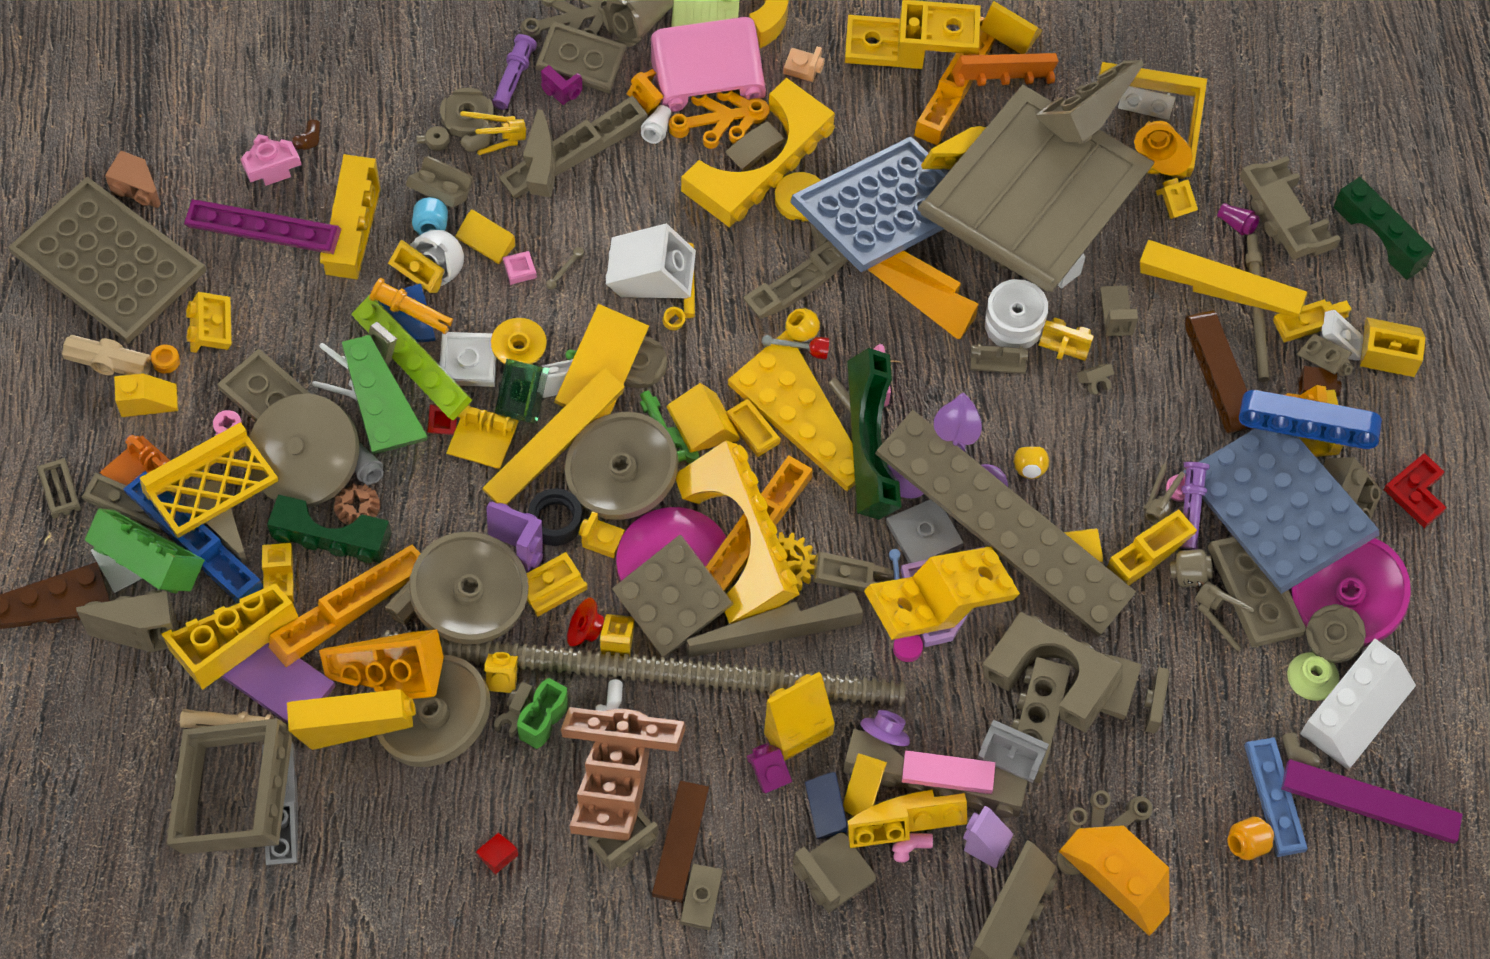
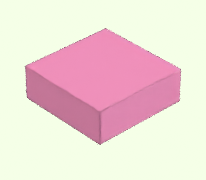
(519, 267)

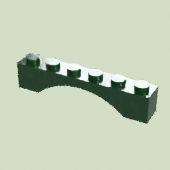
(868, 385)

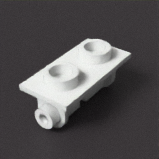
(1147, 102)

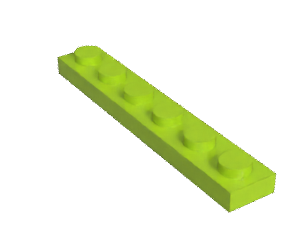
(415, 360)

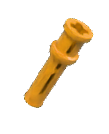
(399, 300)

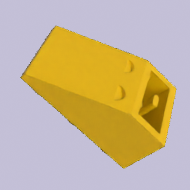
(799, 716)

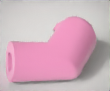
(917, 840)

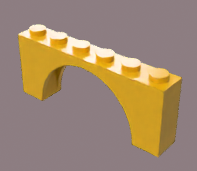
(732, 194)
(767, 577)

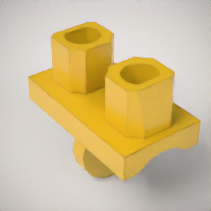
(1066, 340)

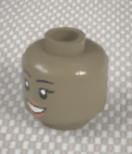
(1192, 568)

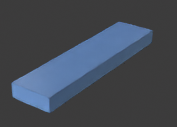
(1276, 803)

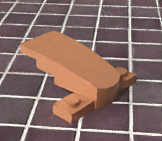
(615, 766)

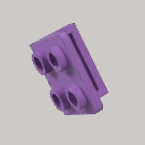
(518, 530)

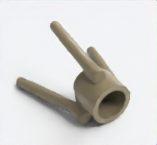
(1160, 508)
(1213, 597)

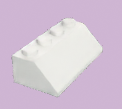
(1360, 705)

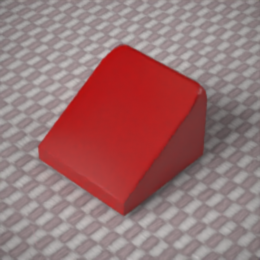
(439, 422)
(497, 853)

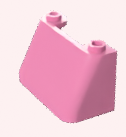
(707, 60)

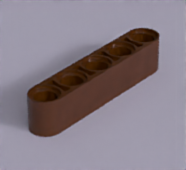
(1217, 367)

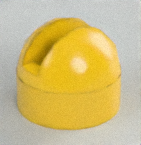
(670, 314)

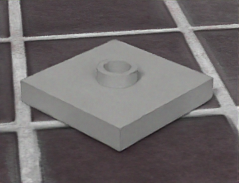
(924, 532)

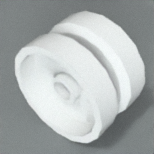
(1016, 314)

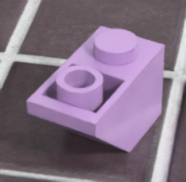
(987, 837)

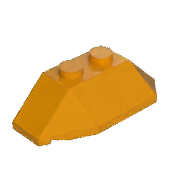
(1123, 872)

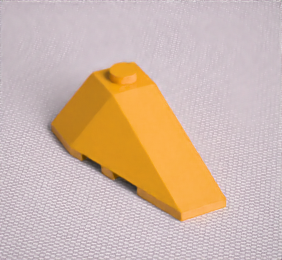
(389, 663)

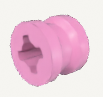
(224, 419)

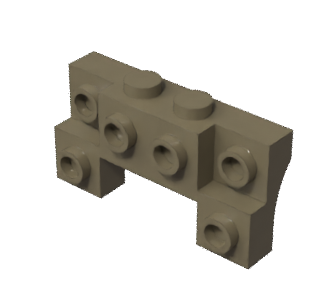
(1282, 212)

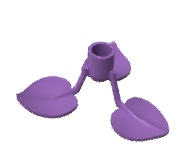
(956, 423)

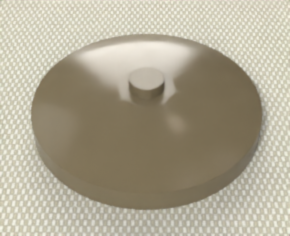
(307, 446)
(621, 465)
(468, 587)
(446, 722)

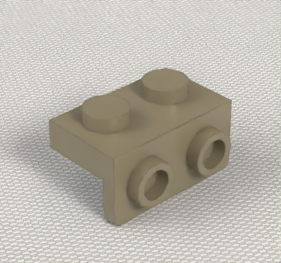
(618, 852)

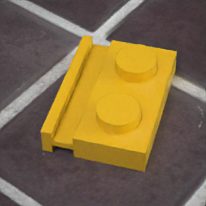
(554, 584)

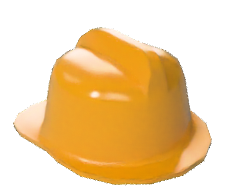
(1164, 147)

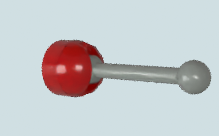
(817, 347)

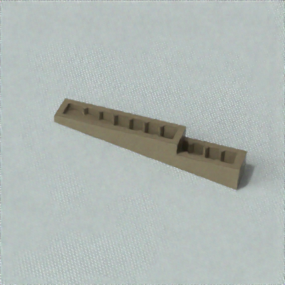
(583, 142)
(779, 625)

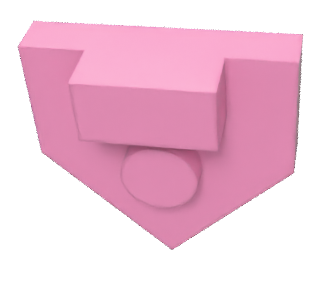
(270, 160)

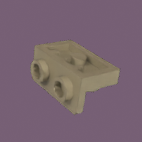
(441, 182)

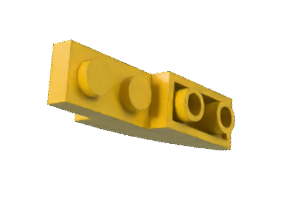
(908, 813)

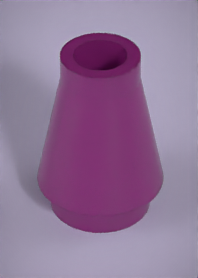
(1240, 219)

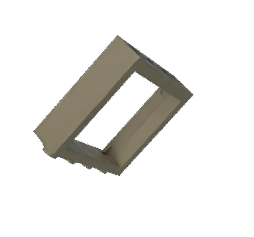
(270, 790)

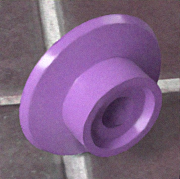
(887, 728)

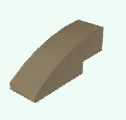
(540, 158)

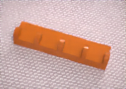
(1005, 68)

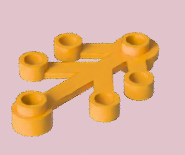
(722, 116)

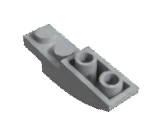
(287, 849)

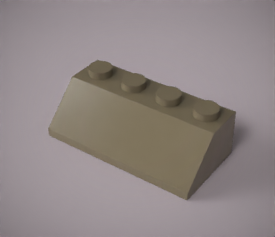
(1016, 906)

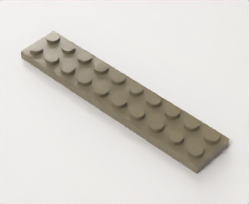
(1006, 523)

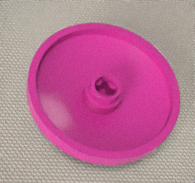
(659, 528)
(1366, 580)

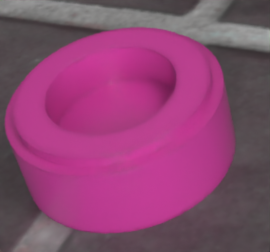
(908, 648)

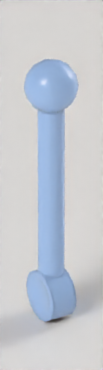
(894, 556)

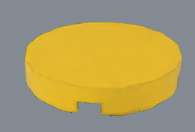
(787, 187)

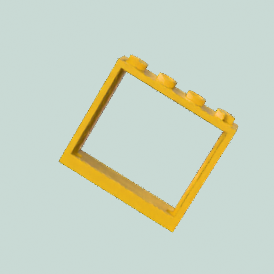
(1175, 84)

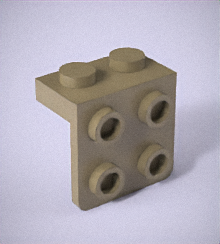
(833, 871)

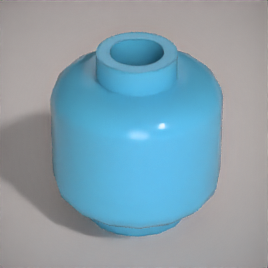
(429, 215)

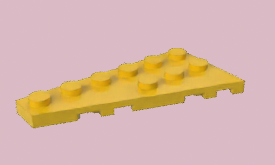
(794, 403)

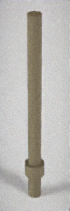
(1254, 262)

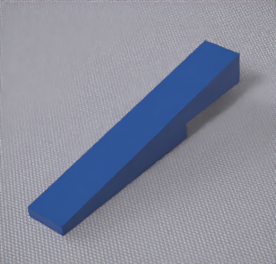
(219, 562)

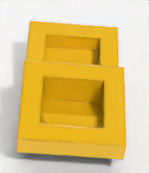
(278, 567)

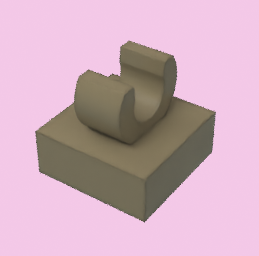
(1094, 375)

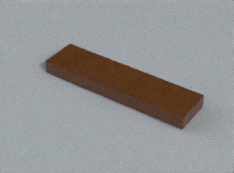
(680, 841)

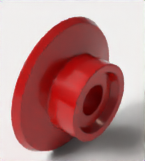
(585, 623)

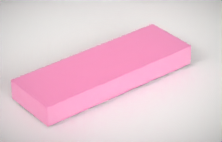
(948, 772)

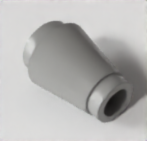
(368, 467)

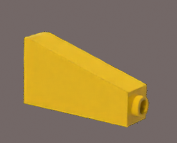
(349, 717)

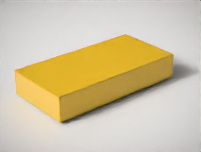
(753, 427)

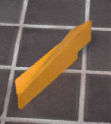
(928, 291)

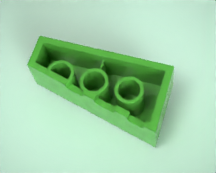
(382, 405)
(144, 551)

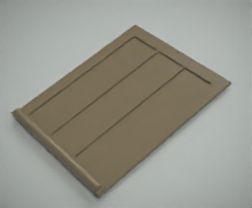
(1032, 194)

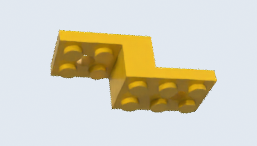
(919, 29)
(941, 592)

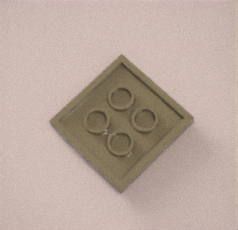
(672, 596)

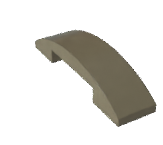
(797, 283)

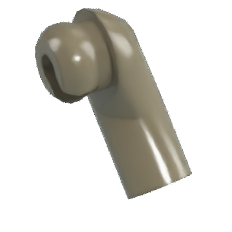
(1298, 753)

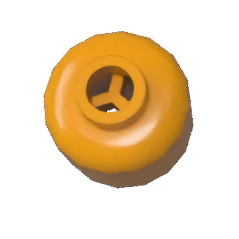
(1250, 838)

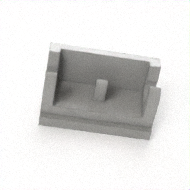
(1013, 751)

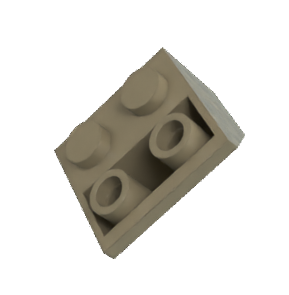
(1355, 482)

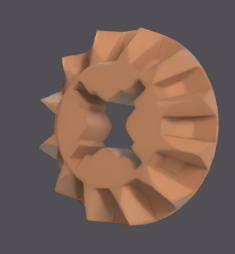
(346, 512)

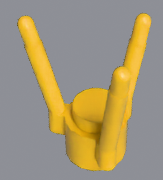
(511, 129)

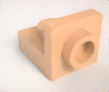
(804, 64)

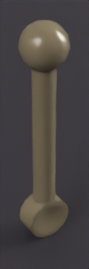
(578, 253)

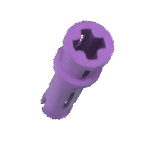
(517, 62)
(1194, 491)

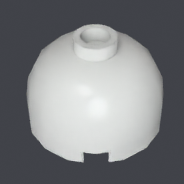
(443, 250)

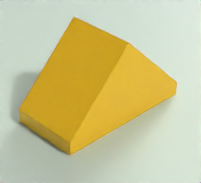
(617, 634)

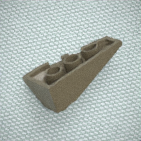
(1088, 110)

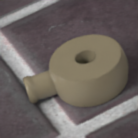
(436, 138)

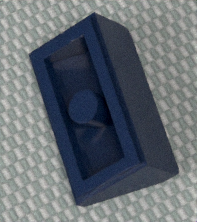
(826, 806)

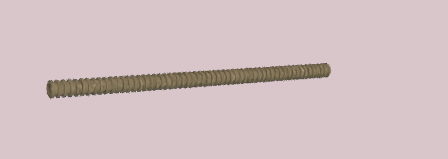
(673, 671)

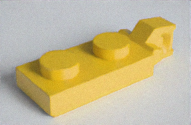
(1310, 319)

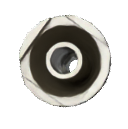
(633, 18)

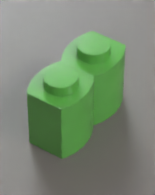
(546, 709)

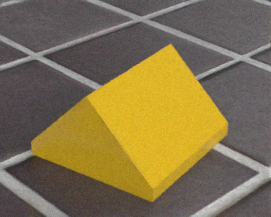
(1010, 28)
(702, 419)

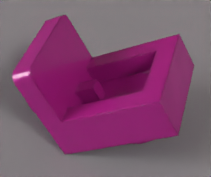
(558, 87)
(769, 767)

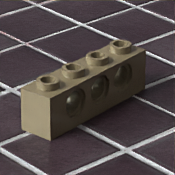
(1053, 679)

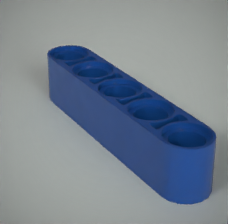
(1310, 419)

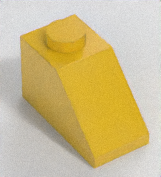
(144, 395)

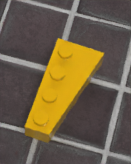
(353, 213)

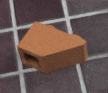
(132, 179)

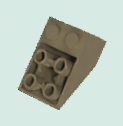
(131, 620)

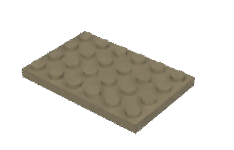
(107, 259)

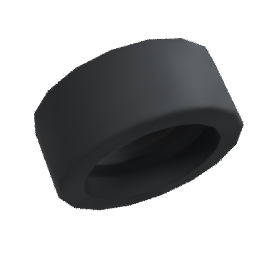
(559, 497)

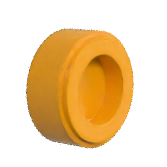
(165, 359)

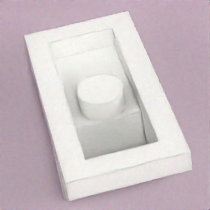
(1342, 333)

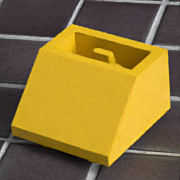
(1392, 347)

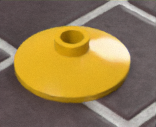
(518, 332)

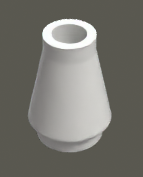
(656, 125)

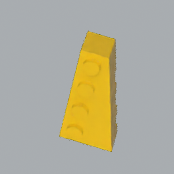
(230, 635)

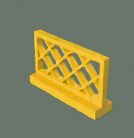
(199, 459)

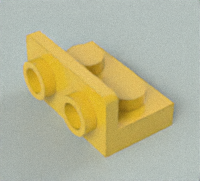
(209, 321)

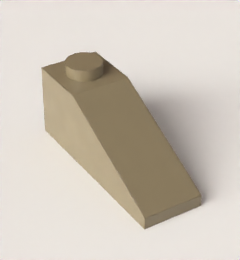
(222, 525)

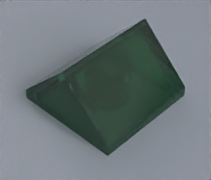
(521, 391)

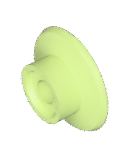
(1307, 684)

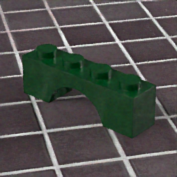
(1404, 246)
(362, 539)

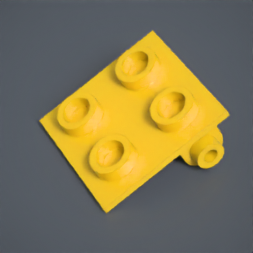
(482, 437)

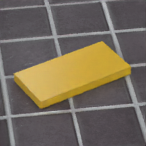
(608, 342)

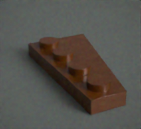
(53, 598)

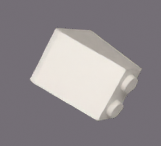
(651, 264)

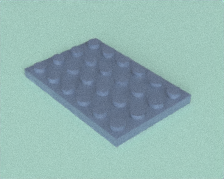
(874, 204)
(1283, 506)

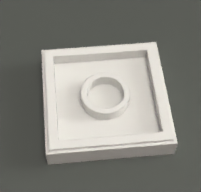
(468, 358)

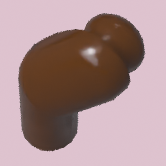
(309, 138)

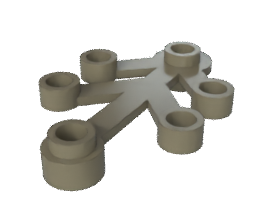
(573, 16)
(1097, 818)

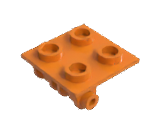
(136, 459)

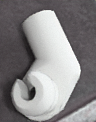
(614, 696)

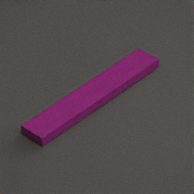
(262, 226)
(1372, 801)

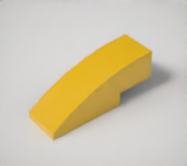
(1151, 547)

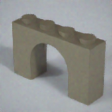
(1031, 639)

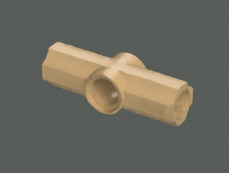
(105, 356)

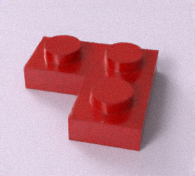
(1412, 491)

